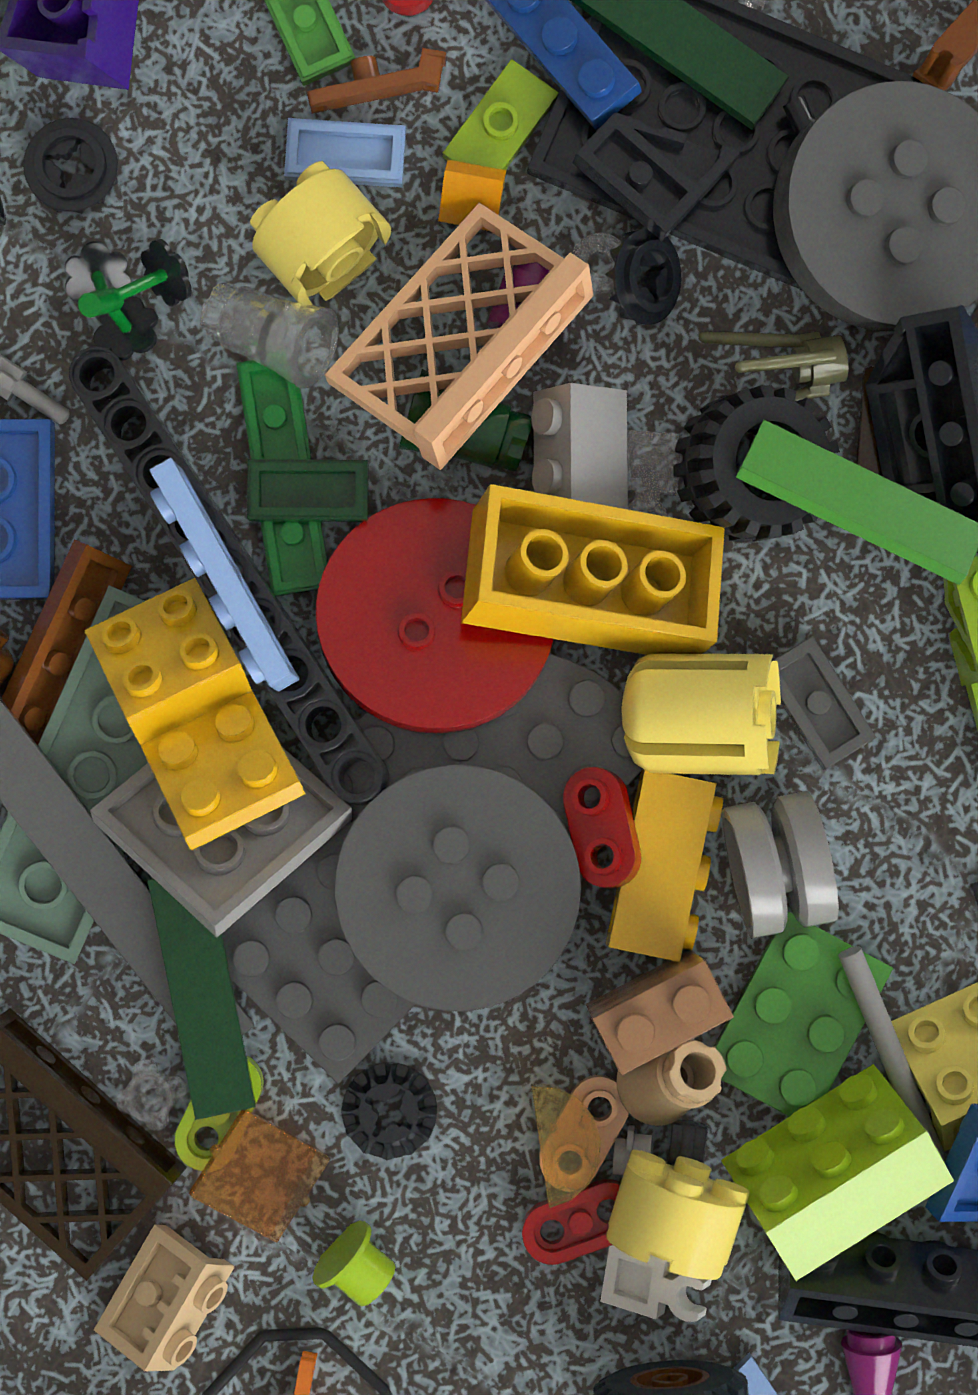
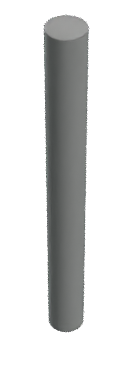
(885, 1038)

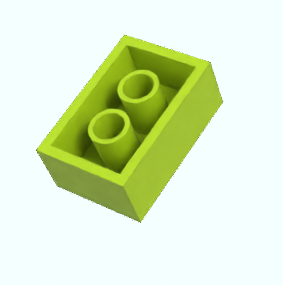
(837, 1170)

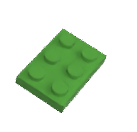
(794, 1019)

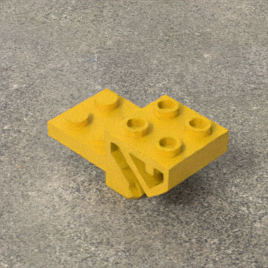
(194, 713)

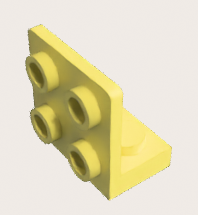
(943, 1057)

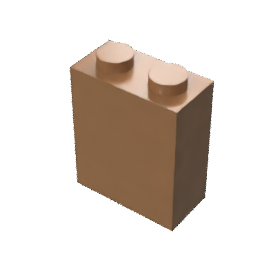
(659, 1011)

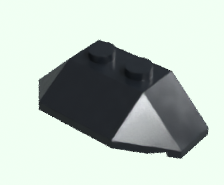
(928, 407)

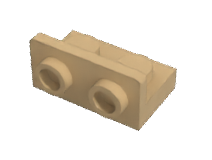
(163, 1301)

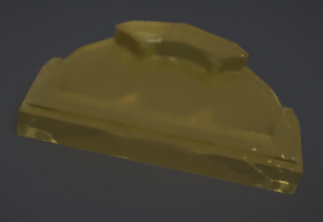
(566, 1141)

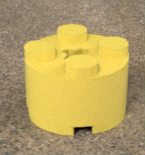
(318, 234)
(676, 1215)

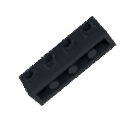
(889, 1290)

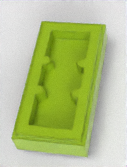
(503, 119)

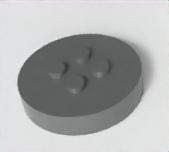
(883, 205)
(457, 888)

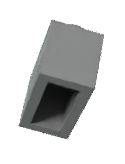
(581, 443)

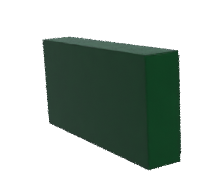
(307, 490)

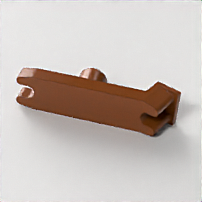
(951, 50)
(372, 86)

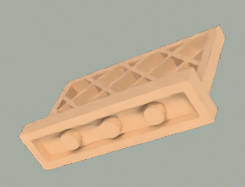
(506, 350)

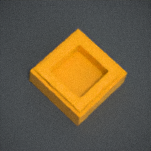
(466, 187)

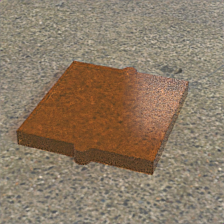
(259, 1175)

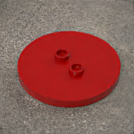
(396, 628)

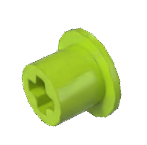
(355, 1265)

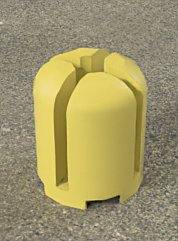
(702, 713)

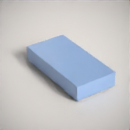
(363, 151)

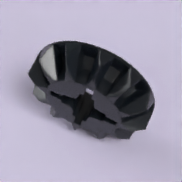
(59, 141)
(660, 284)
(381, 1083)

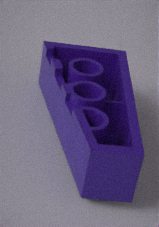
(72, 39)

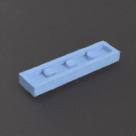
(208, 554)

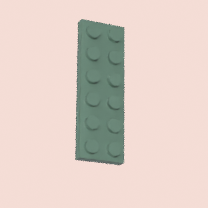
(95, 755)

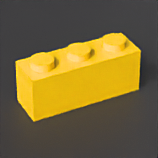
(671, 827)

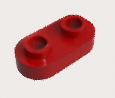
(605, 824)
(582, 1226)

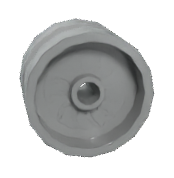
(780, 865)

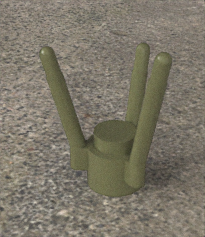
(812, 358)

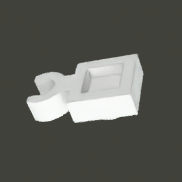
(649, 1287)

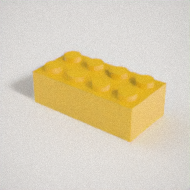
(592, 573)

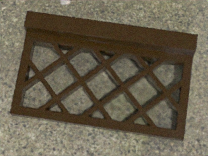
(97, 1121)

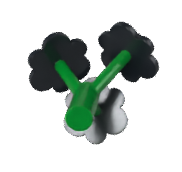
(106, 291)

